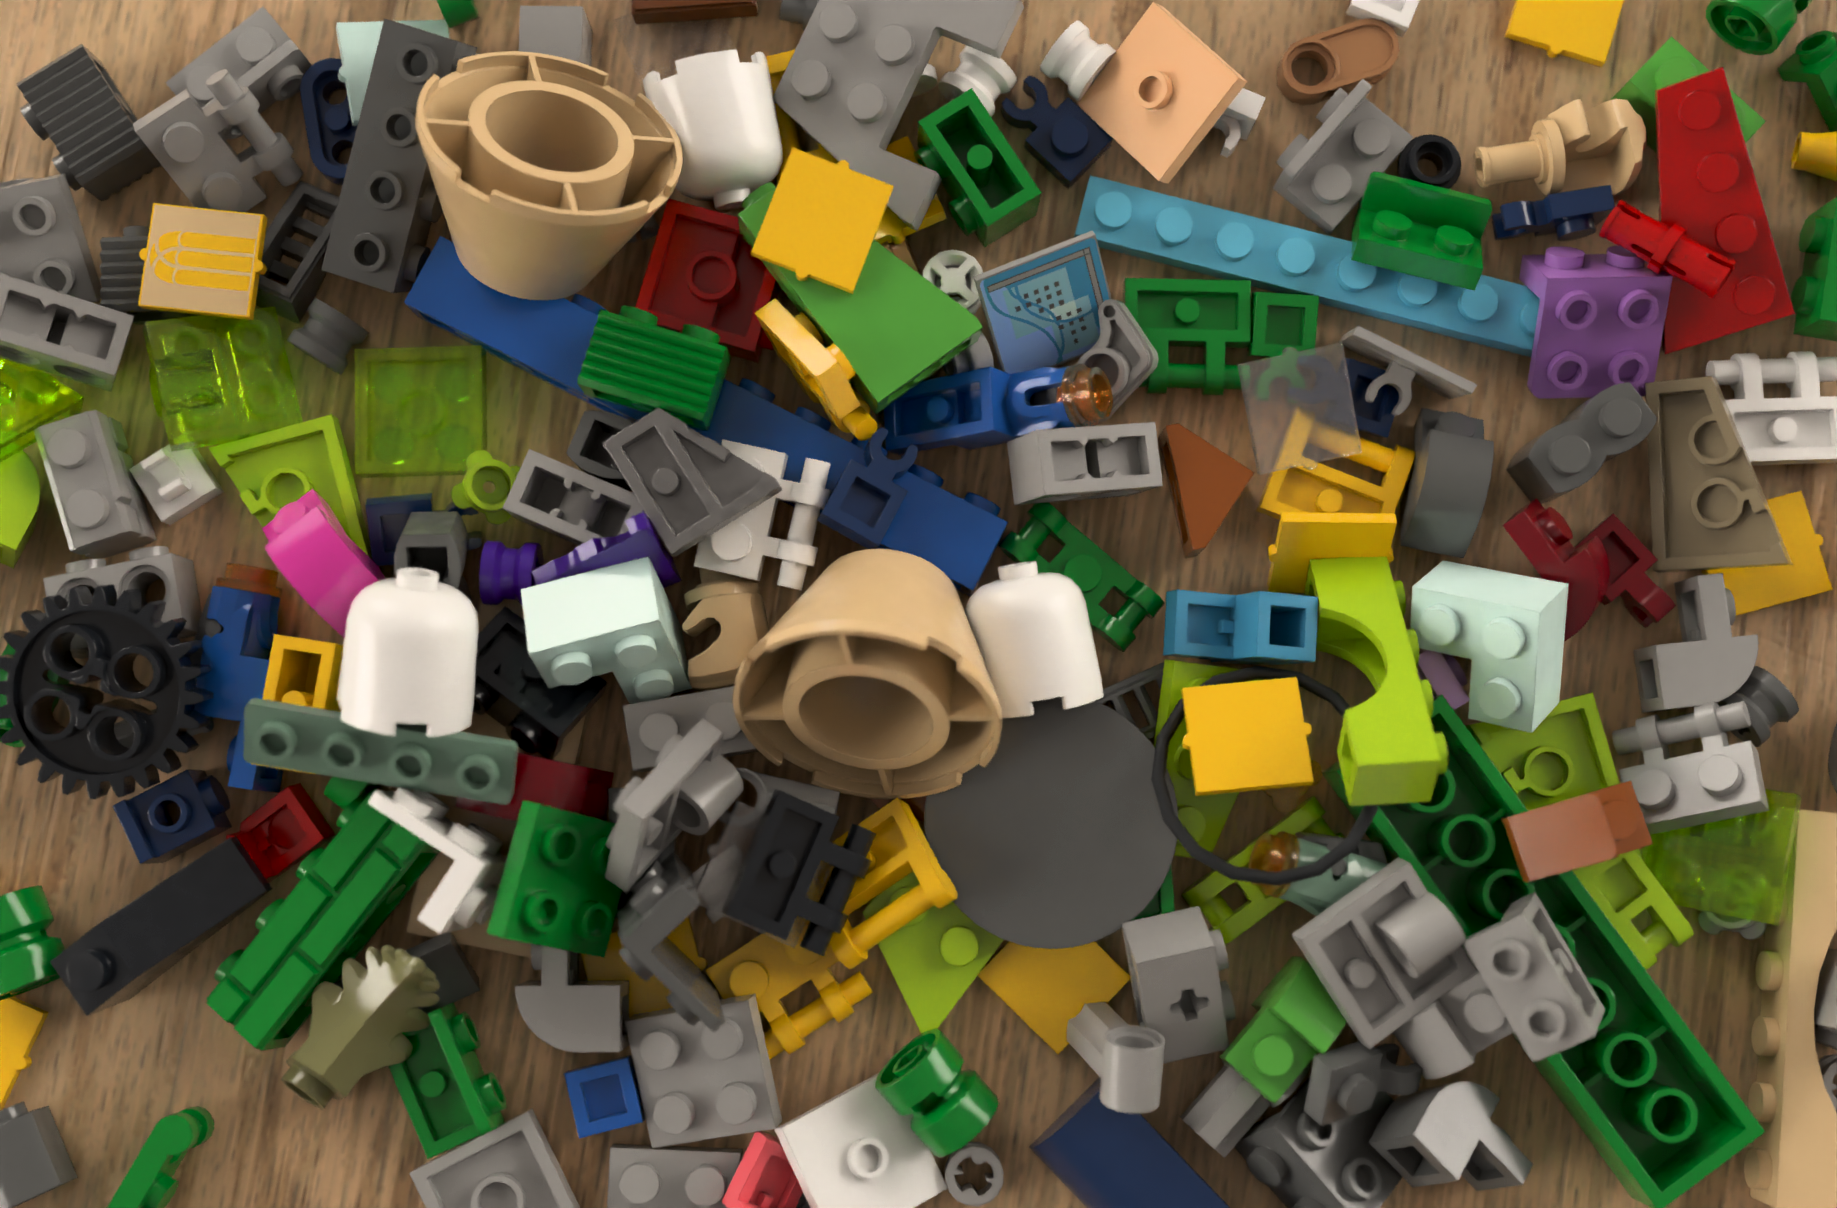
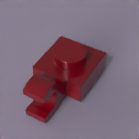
(1627, 565)

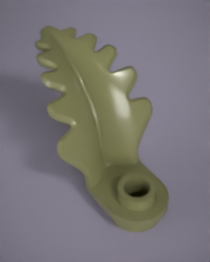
(361, 1024)

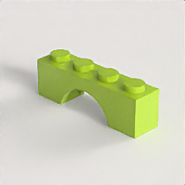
(1388, 740)

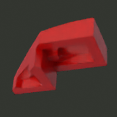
(283, 831)

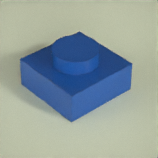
(605, 1096)

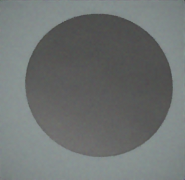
(1056, 828)

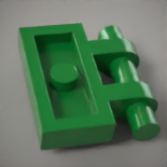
(1192, 315)

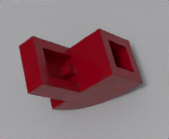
(1546, 543)
(550, 784)

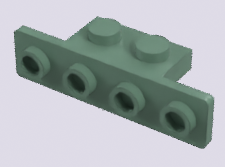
(325, 745)

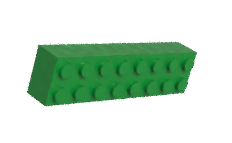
(1644, 1079)

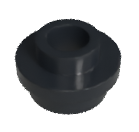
(1435, 149)

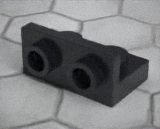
(517, 695)

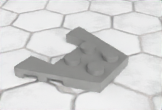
(861, 71)

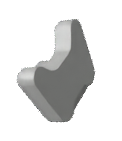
(1121, 352)

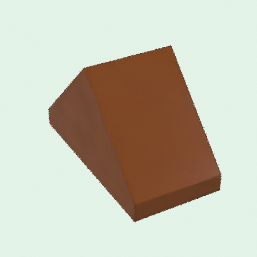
(1201, 485)

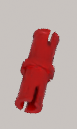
(1667, 249)

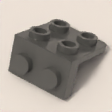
(646, 918)
(1318, 1163)

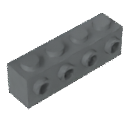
(387, 184)

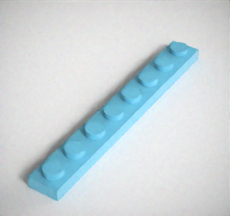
(1302, 263)

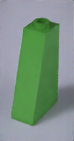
(890, 328)

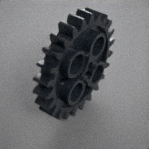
(115, 636)

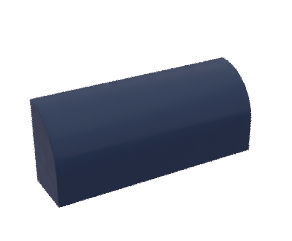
(1119, 1160)

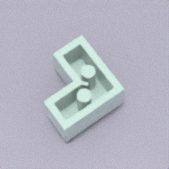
(606, 624)
(1507, 628)

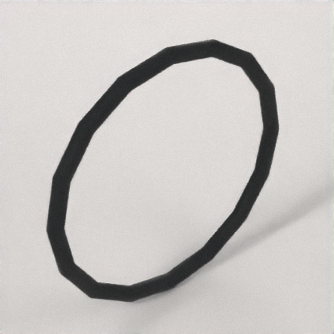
(1208, 858)

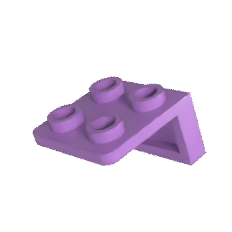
(1594, 321)

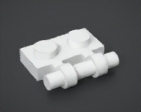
(1782, 428)
(745, 542)

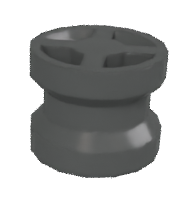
(327, 336)
(1767, 704)

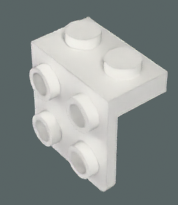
(472, 881)

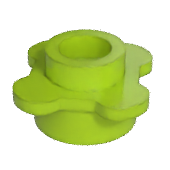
(471, 493)

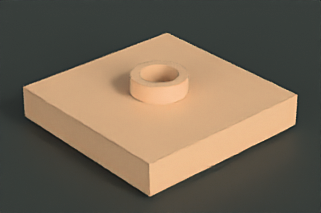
(1161, 93)

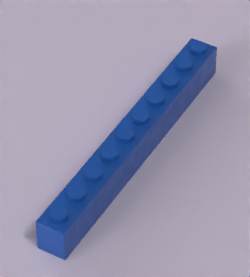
(552, 343)

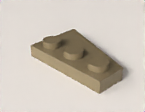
(1703, 486)

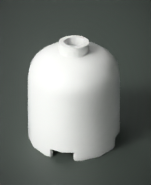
(723, 124)
(1035, 639)
(409, 656)

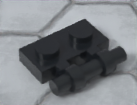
(782, 866)

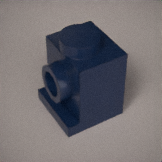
(151, 828)

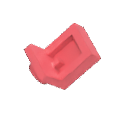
(763, 1177)

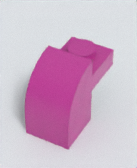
(319, 558)

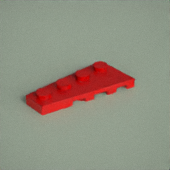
(1715, 196)

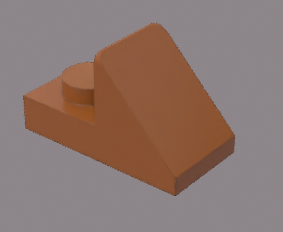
(1577, 832)

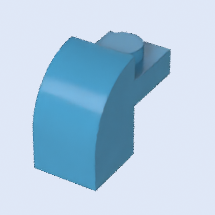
(1241, 627)

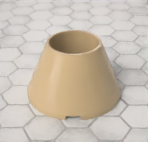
(542, 168)
(872, 682)

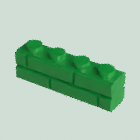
(320, 924)

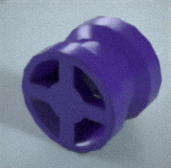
(507, 571)

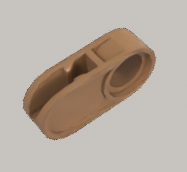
(1346, 54)

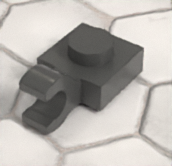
(1348, 1077)

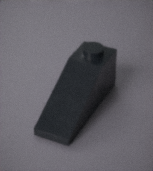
(160, 927)

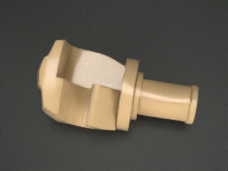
(1571, 150)
(743, 623)

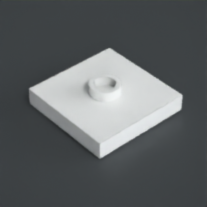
(859, 1153)

